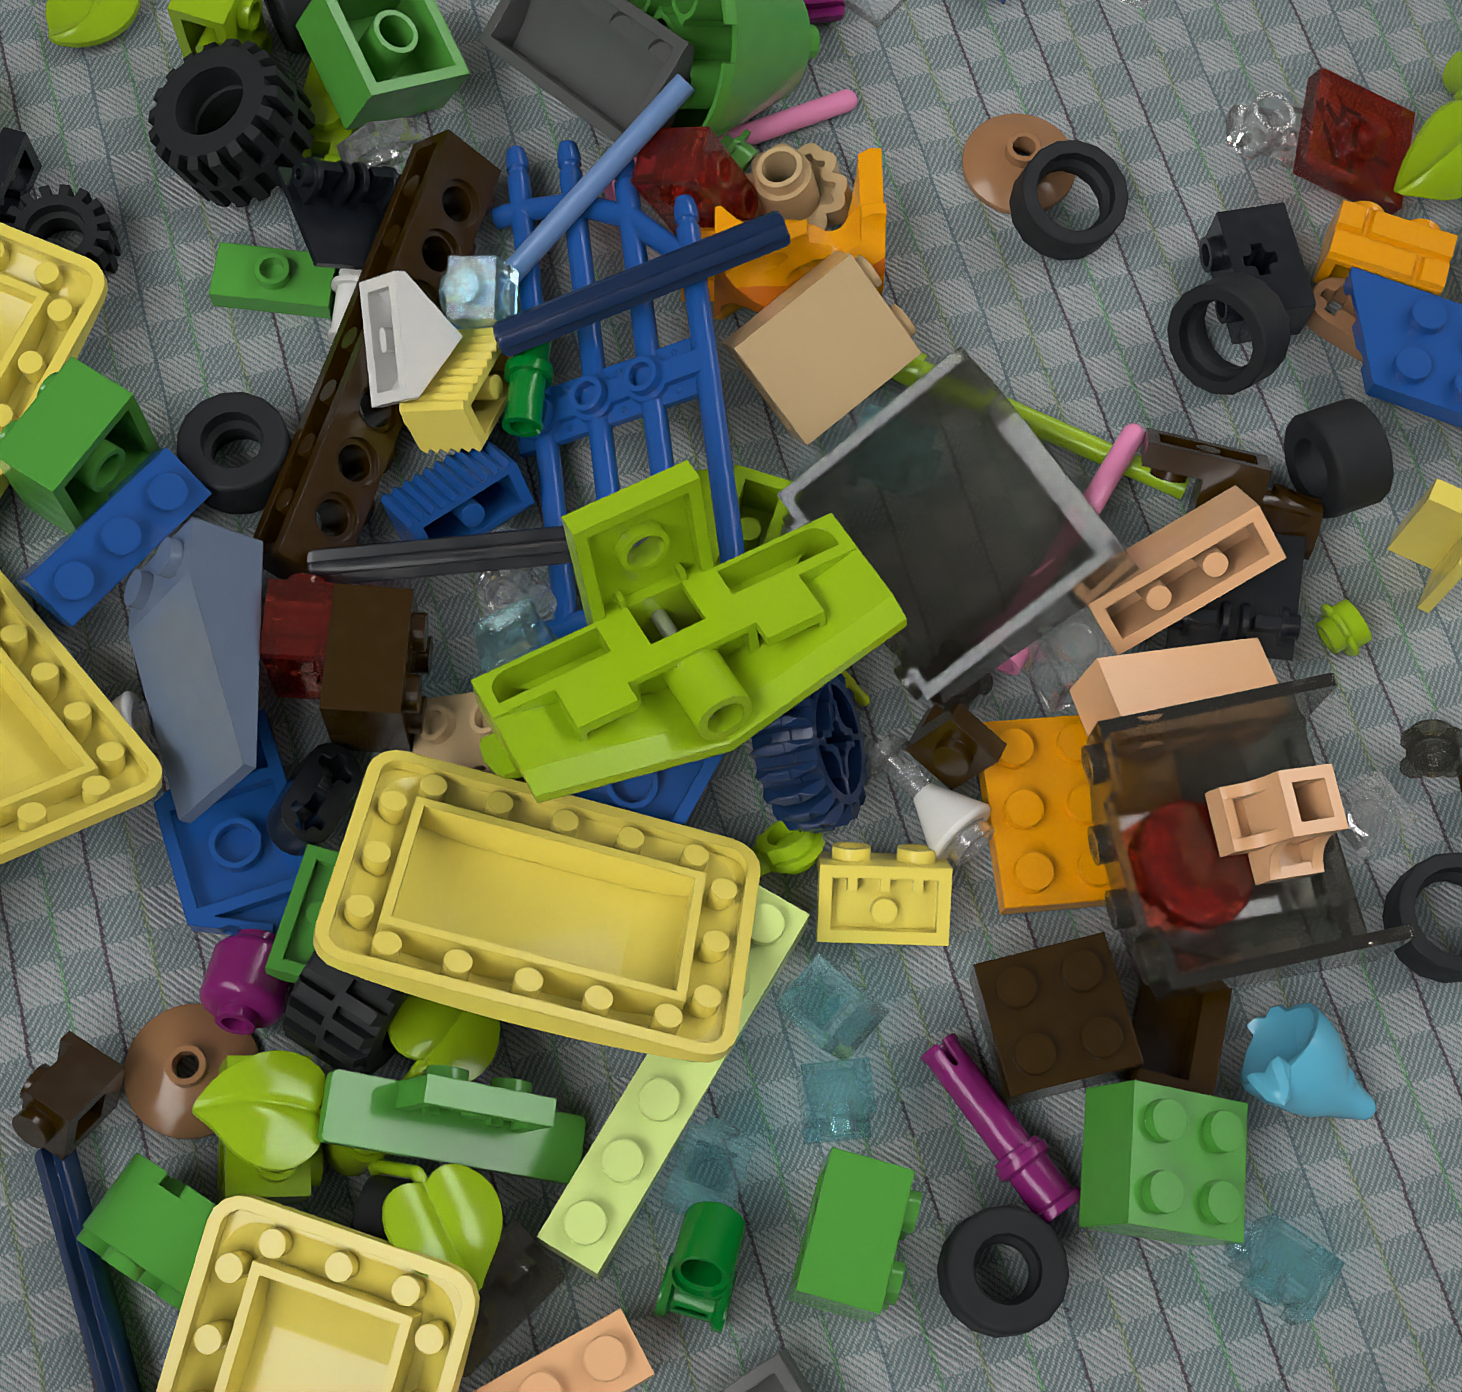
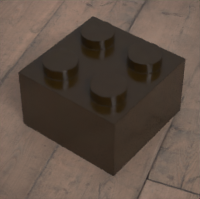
(375, 668)
(1055, 1019)

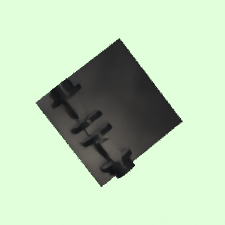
(338, 207)
(1257, 608)

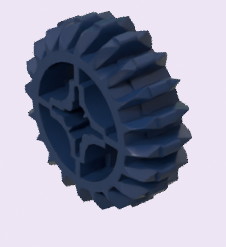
(814, 761)

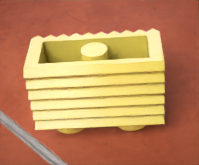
(462, 397)

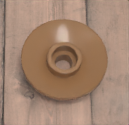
(993, 165)
(150, 1068)

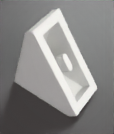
(403, 338)

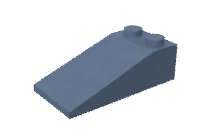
(199, 658)

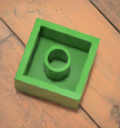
(382, 57)
(74, 444)
(1163, 1164)
(853, 1236)

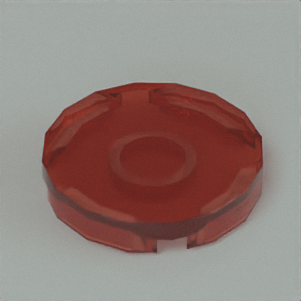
(1182, 870)

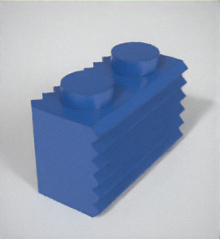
(459, 496)

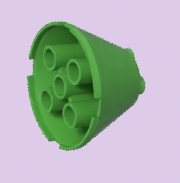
(742, 57)

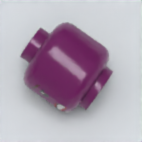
(239, 988)

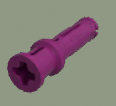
(1020, 1157)

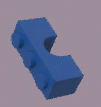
(114, 538)

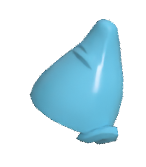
(1302, 1066)

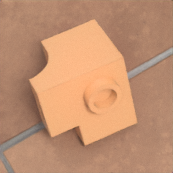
(1279, 821)

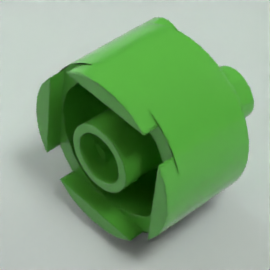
(149, 1228)

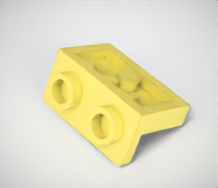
(883, 896)

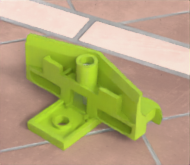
(650, 678)

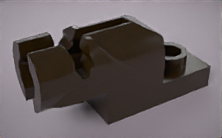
(1222, 467)

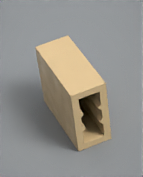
(823, 345)

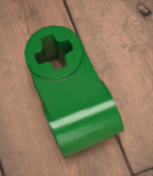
(703, 1265)

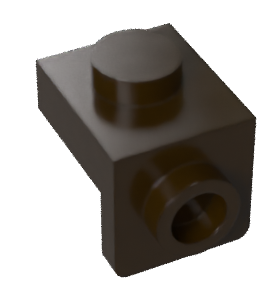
(954, 745)

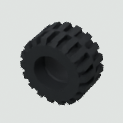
(230, 122)
(342, 1017)

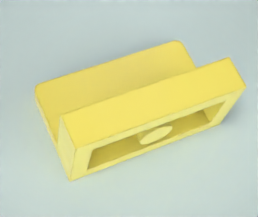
(1434, 539)

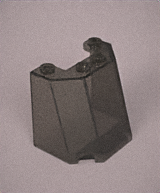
(962, 526)
(1181, 755)

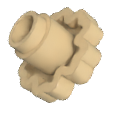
(801, 185)

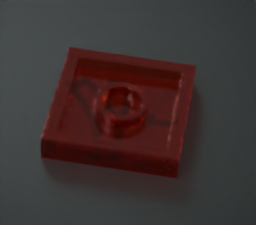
(1352, 140)

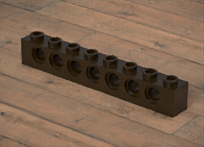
(430, 217)

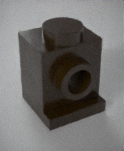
(69, 1097)

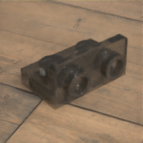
(513, 1288)

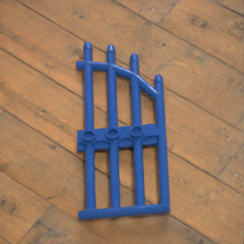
(628, 389)

